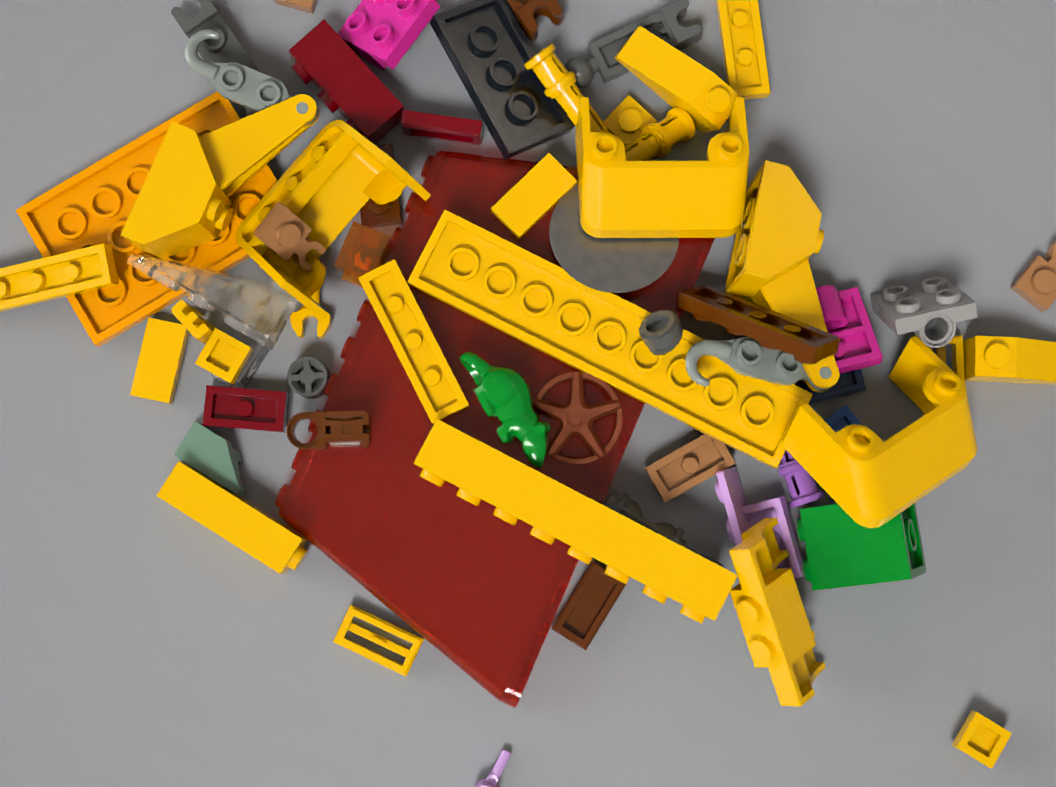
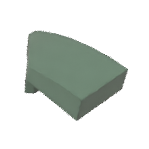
(212, 457)

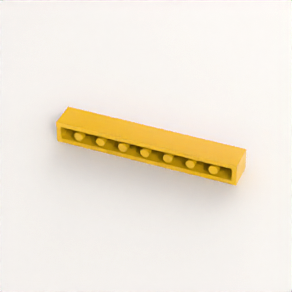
(575, 520)

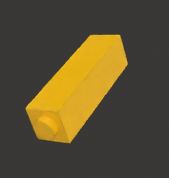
(234, 518)

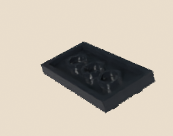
(490, 61)

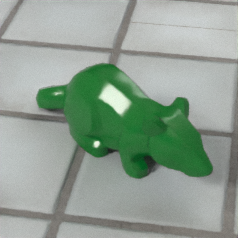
(509, 397)

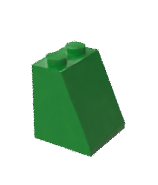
(852, 555)

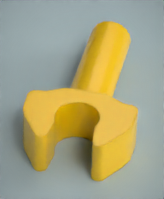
(298, 320)

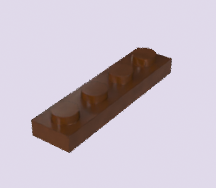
(768, 327)

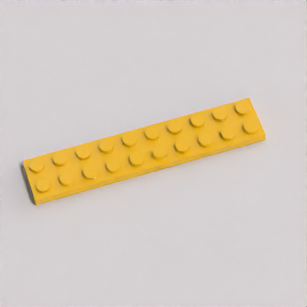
(600, 337)

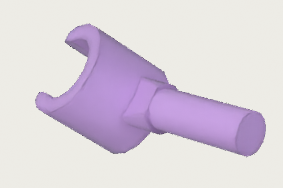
(494, 777)

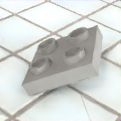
(911, 308)

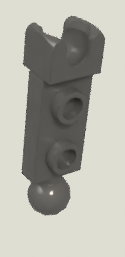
(220, 50)
(603, 51)

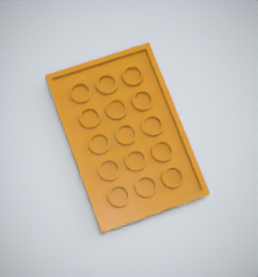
(94, 210)

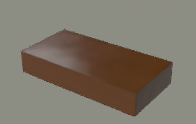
(588, 606)

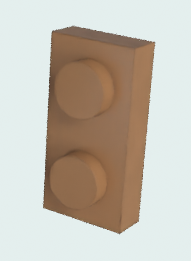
(688, 466)

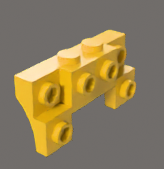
(774, 615)

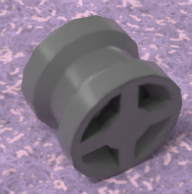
(307, 371)

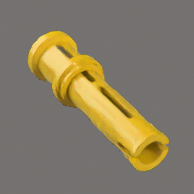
(561, 85)
(659, 137)

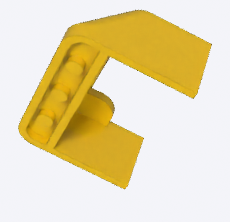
(326, 192)
(661, 196)
(884, 478)

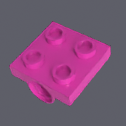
(386, 28)
(848, 319)

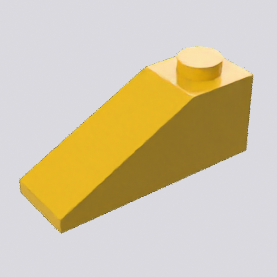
(678, 79)
(1009, 360)

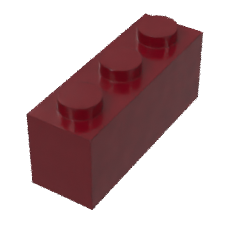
(345, 83)

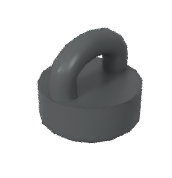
(661, 331)

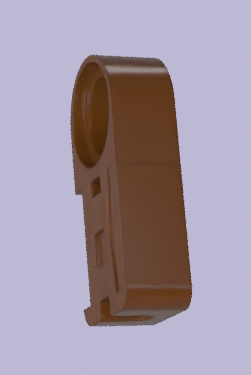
(334, 427)

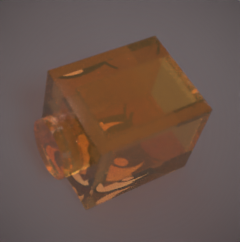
(361, 253)

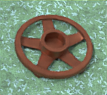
(578, 417)

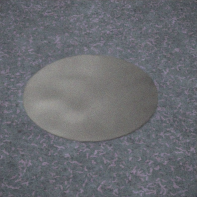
(606, 263)

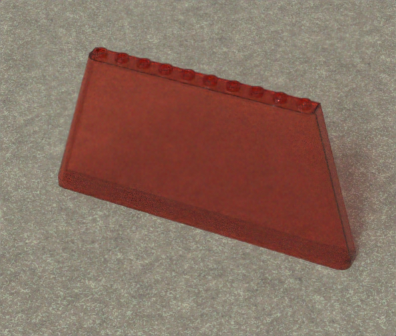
(429, 556)

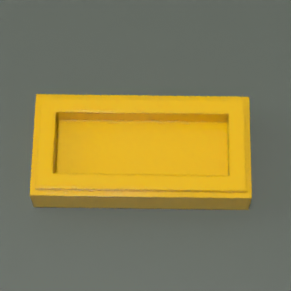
(533, 196)
(160, 361)

